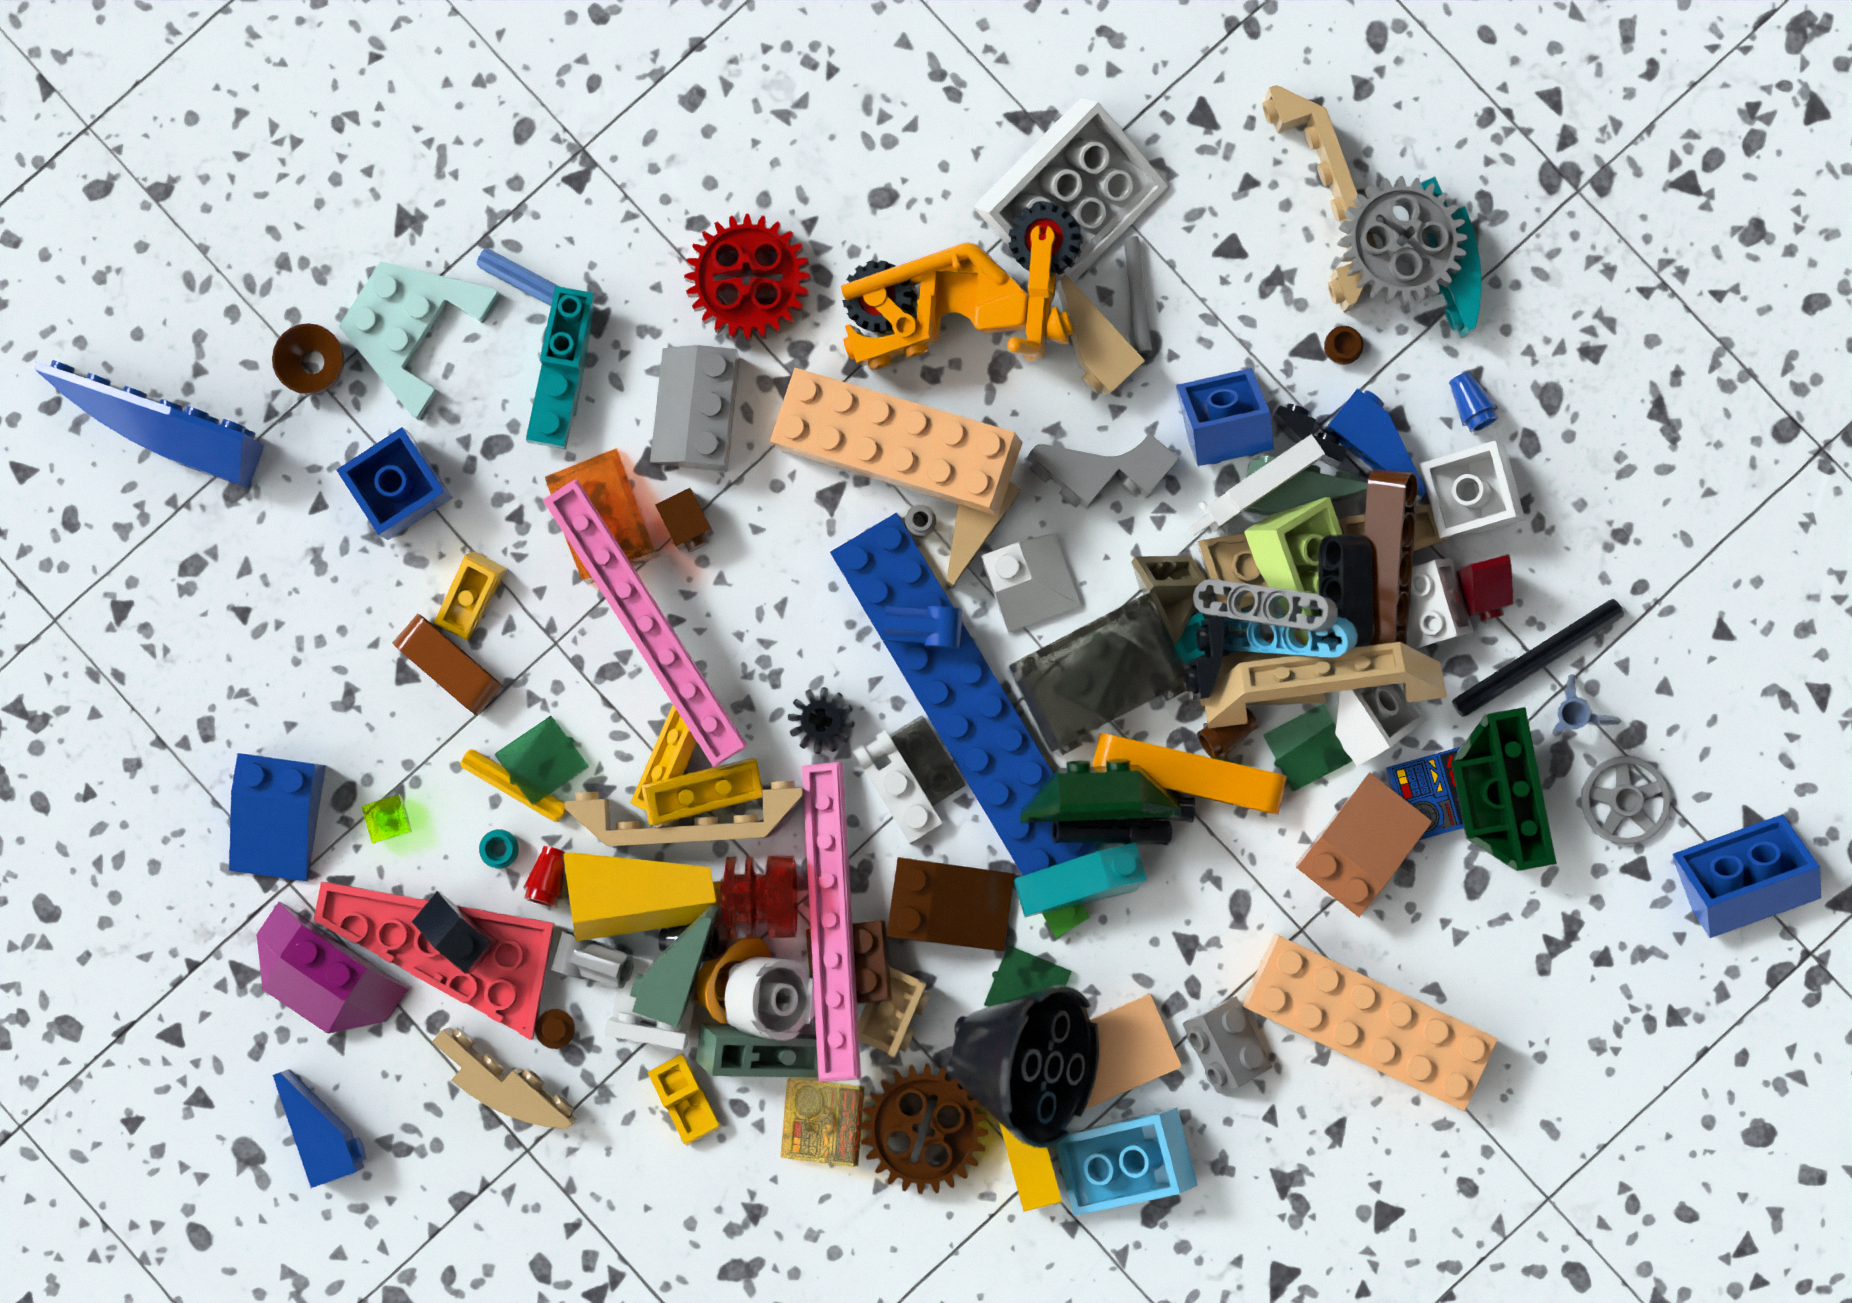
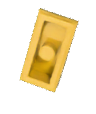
(469, 594)

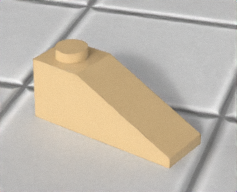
(1098, 345)
(972, 532)

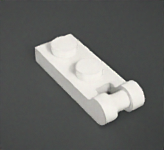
(898, 788)

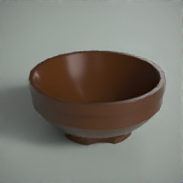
(291, 351)

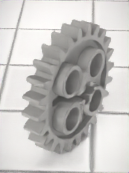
(1425, 215)

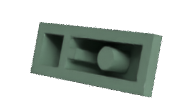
(670, 978)
(729, 1052)

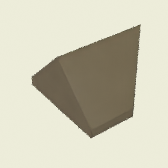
(1171, 586)

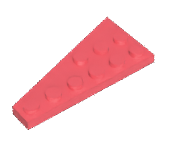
(504, 984)

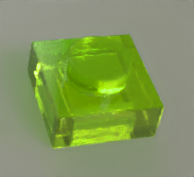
(386, 819)

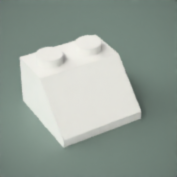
(1472, 490)

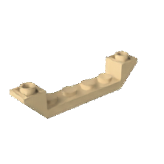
(1290, 111)
(1316, 675)
(595, 816)

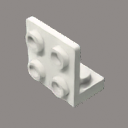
(1436, 605)
(643, 1029)

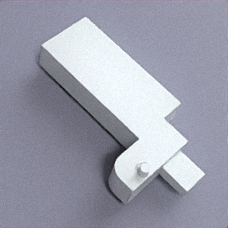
(1257, 486)

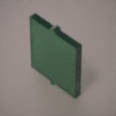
(1307, 747)
(541, 760)
(1023, 974)

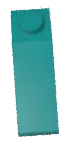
(1081, 880)

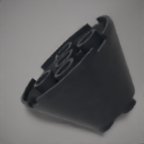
(1029, 1062)

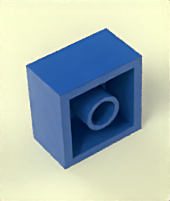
(394, 483)

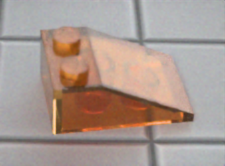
(614, 498)

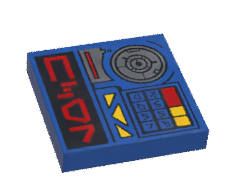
(1431, 789)

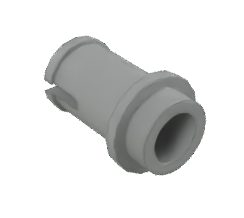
(913, 514)

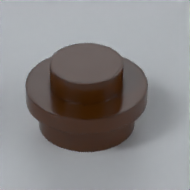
(1343, 345)
(555, 1028)

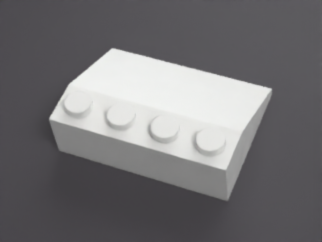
(1088, 171)

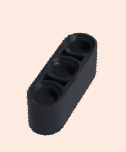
(1347, 580)

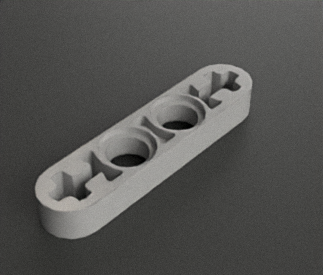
(1264, 605)

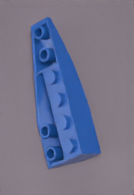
(162, 427)

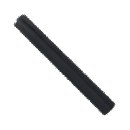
(1538, 657)

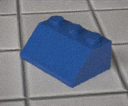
(1748, 875)

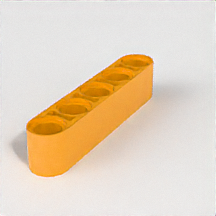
(1197, 774)

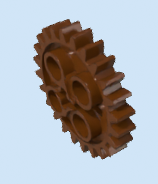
(889, 1117)

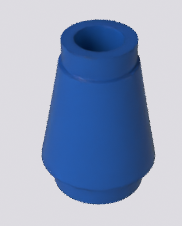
(1472, 402)

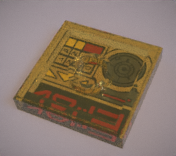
(822, 1122)

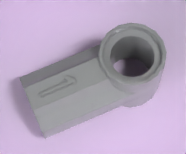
(592, 961)

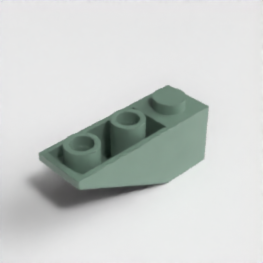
(1304, 488)

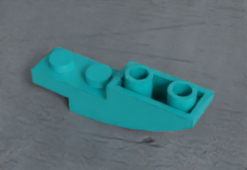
(1464, 291)
(561, 367)

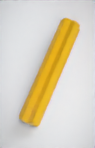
(498, 777)

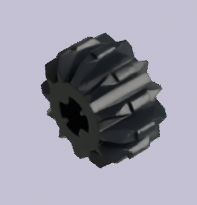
(830, 711)

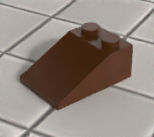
(950, 904)

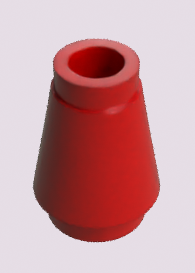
(546, 877)

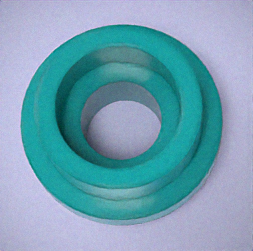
(486, 848)

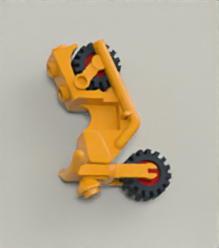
(967, 283)

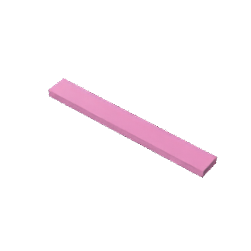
(645, 623)
(831, 923)

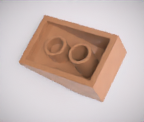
(1363, 844)

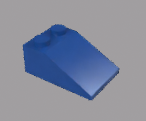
(274, 816)

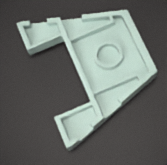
(396, 315)

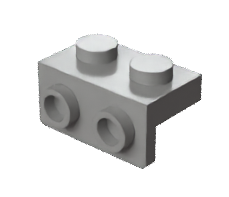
(1227, 1046)

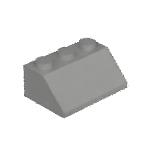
(695, 407)

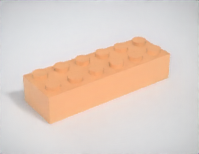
(896, 441)
(1369, 1022)

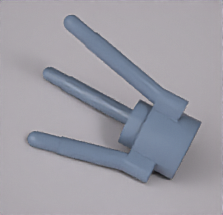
(1577, 712)

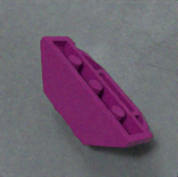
(322, 975)

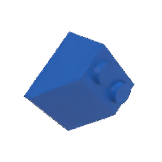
(1225, 417)

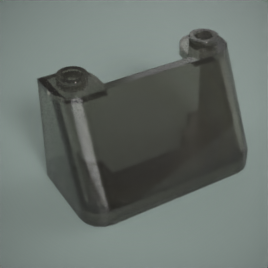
(1099, 673)

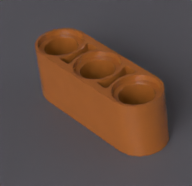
(447, 664)

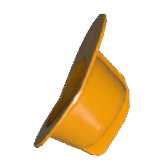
(713, 975)

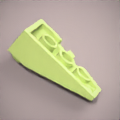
(1288, 549)

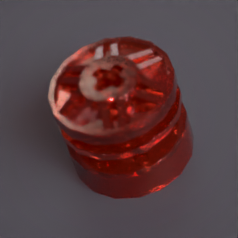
(760, 897)

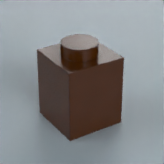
(685, 520)

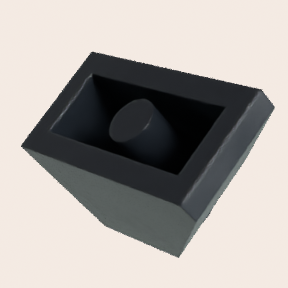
(454, 933)

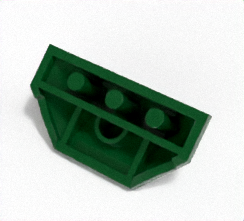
(1503, 792)
(1099, 794)

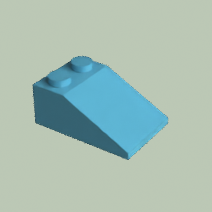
(1126, 1162)

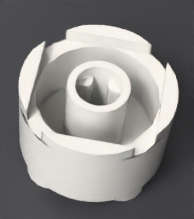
(769, 997)

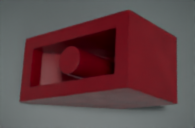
(1487, 587)

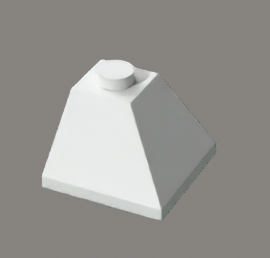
(1030, 581)
(1375, 720)

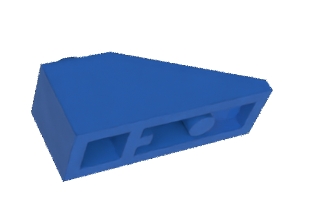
(1371, 435)
(320, 1135)

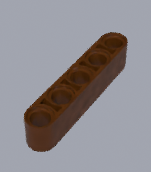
(1391, 532)

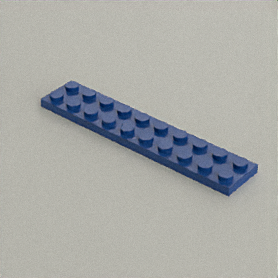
(957, 694)

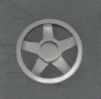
(1625, 800)

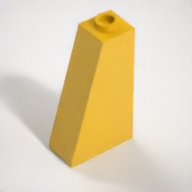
(634, 895)

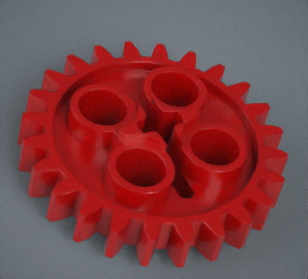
(748, 242)

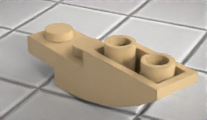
(516, 1095)

